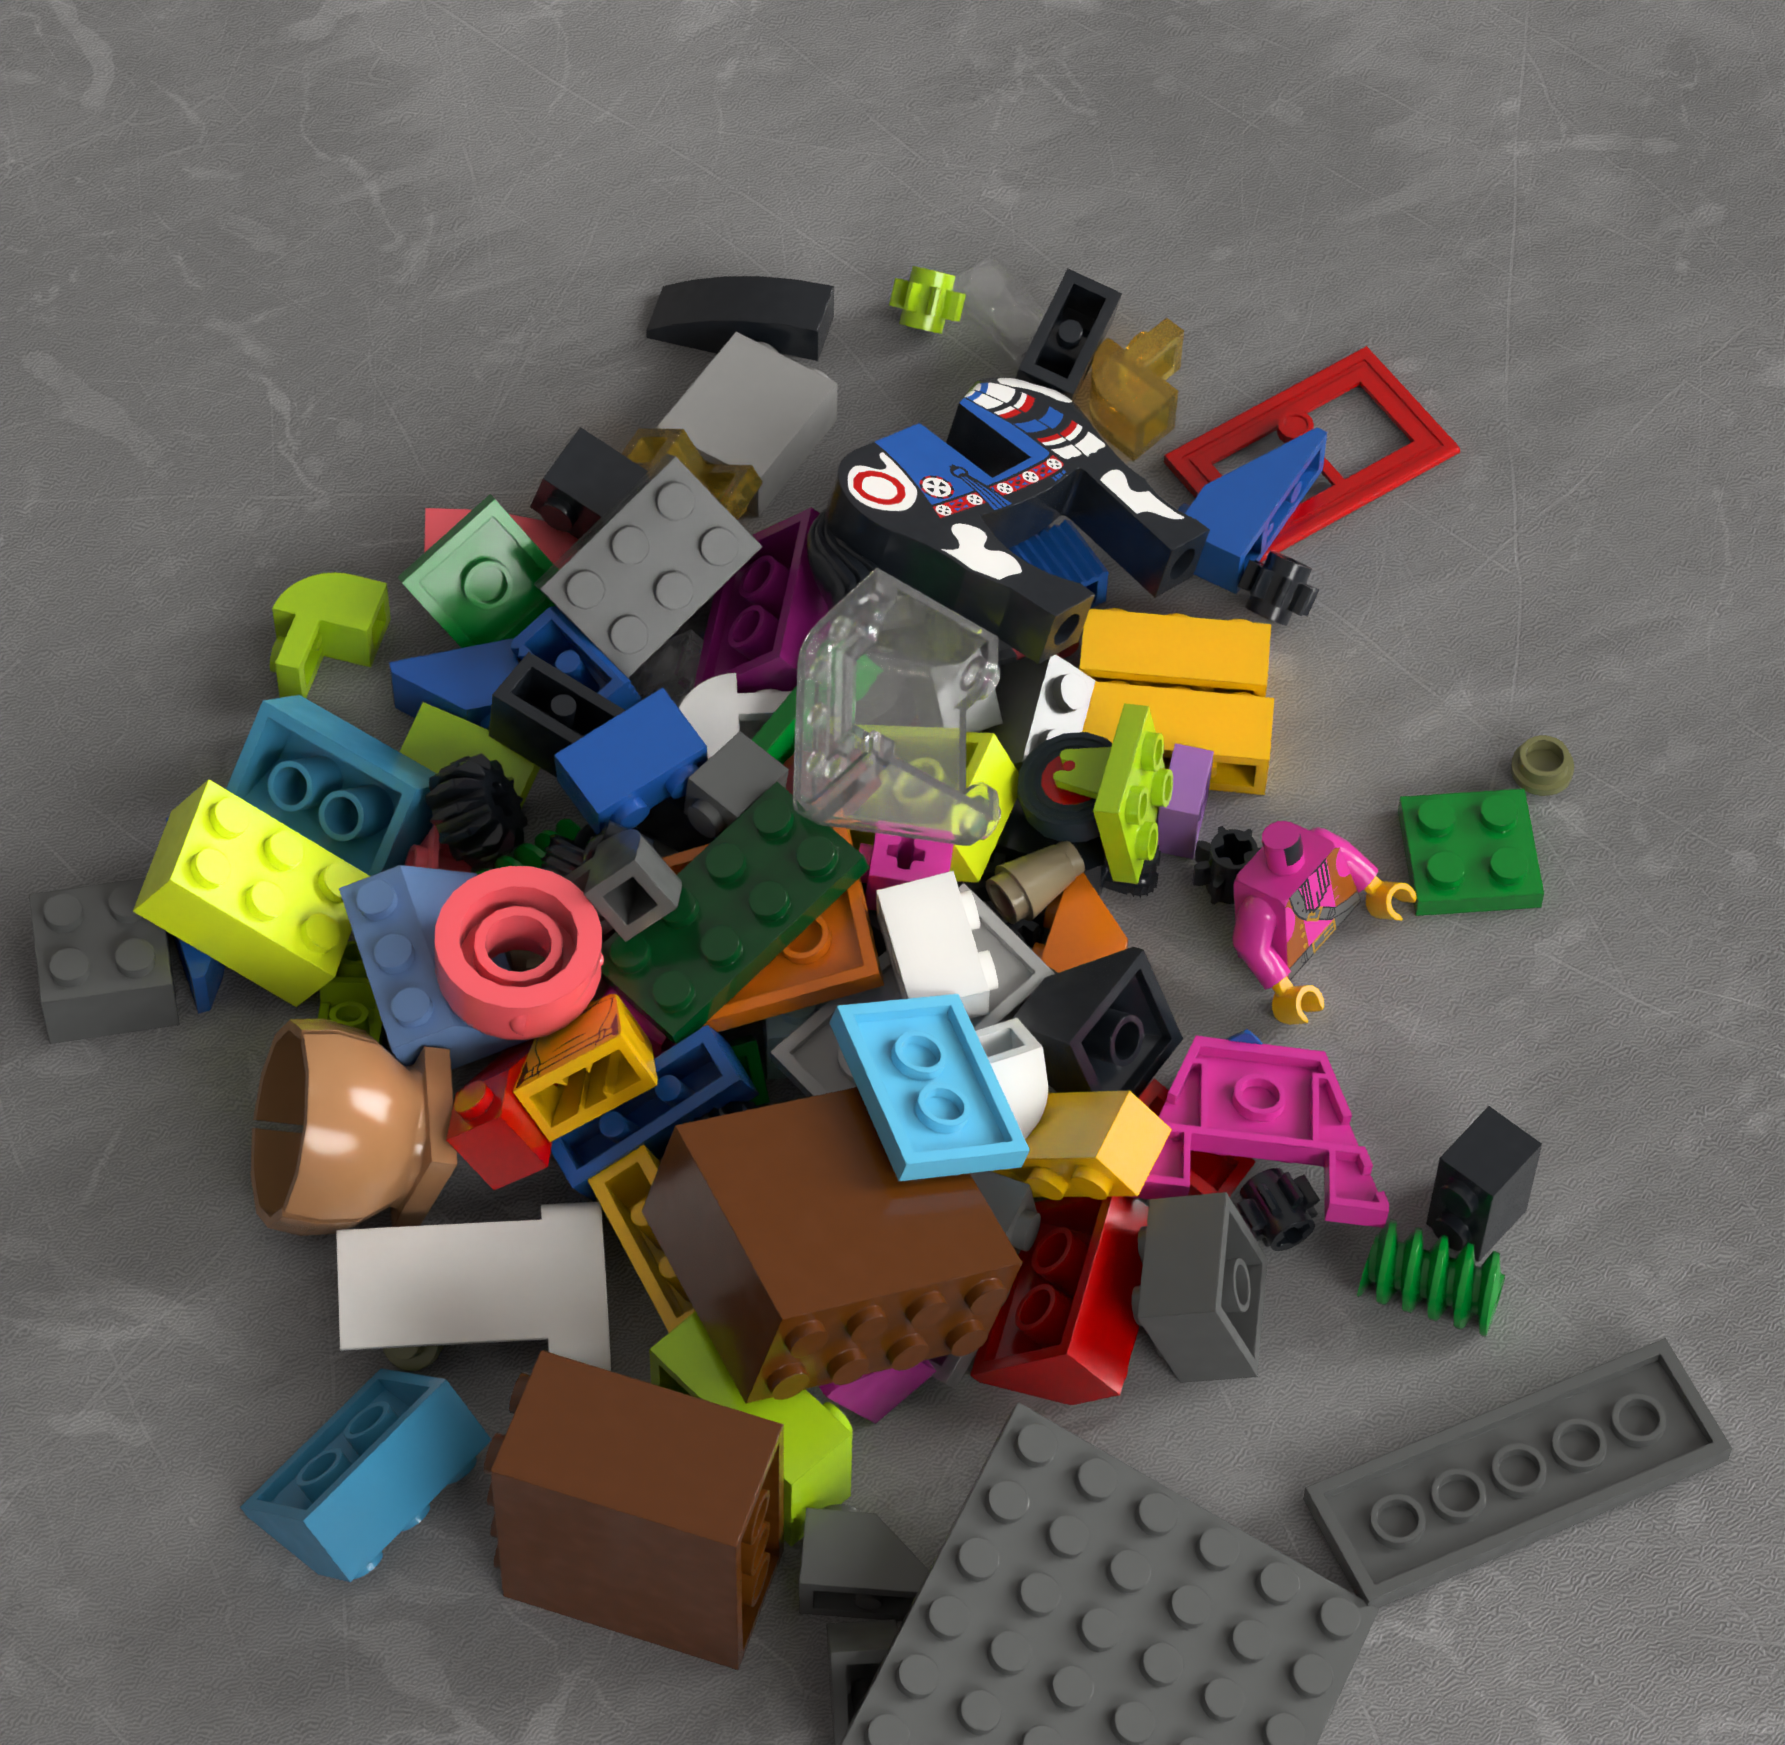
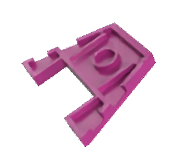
(1266, 1107)

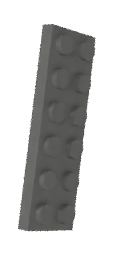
(1516, 1474)

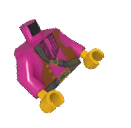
(1294, 901)

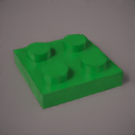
(481, 577)
(1470, 852)

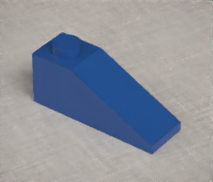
(1253, 506)

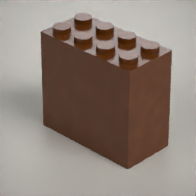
(816, 1252)
(637, 1508)

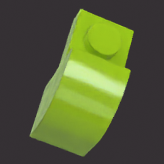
(326, 617)

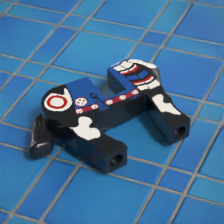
(954, 509)

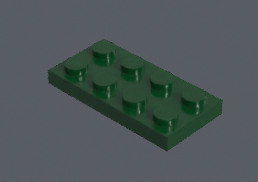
(733, 916)

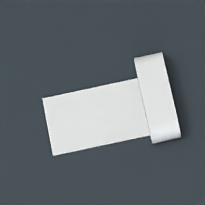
(479, 1284)

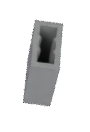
(757, 413)

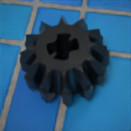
(476, 810)

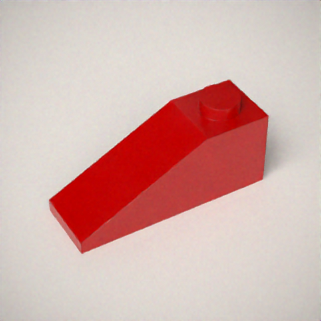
(494, 1127)

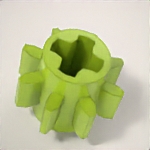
(927, 299)

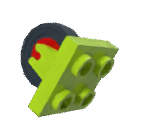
(1095, 788)

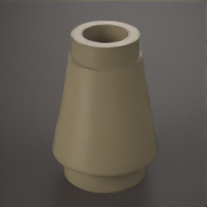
(1033, 881)

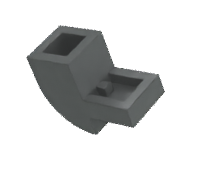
(628, 884)

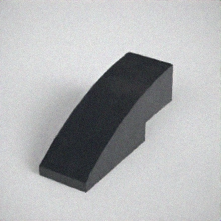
(771, 310)

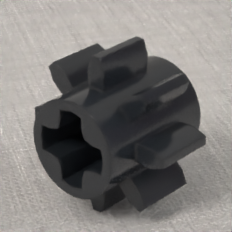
(1278, 588)
(1222, 861)
(1278, 1208)

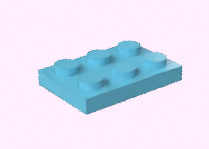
(929, 1087)

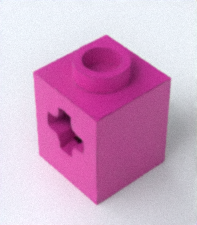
(901, 860)

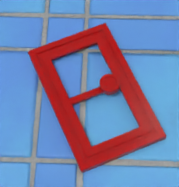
(1289, 416)

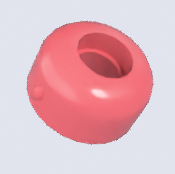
(525, 912)

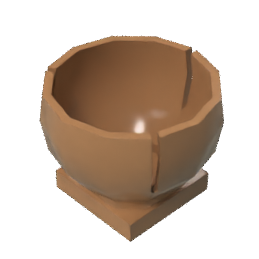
(367, 1133)

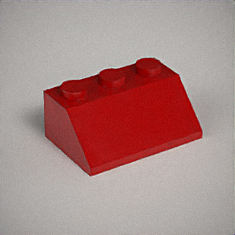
(1070, 1306)

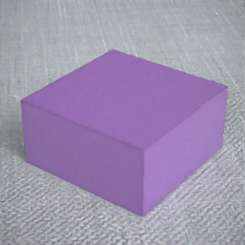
(1182, 818)

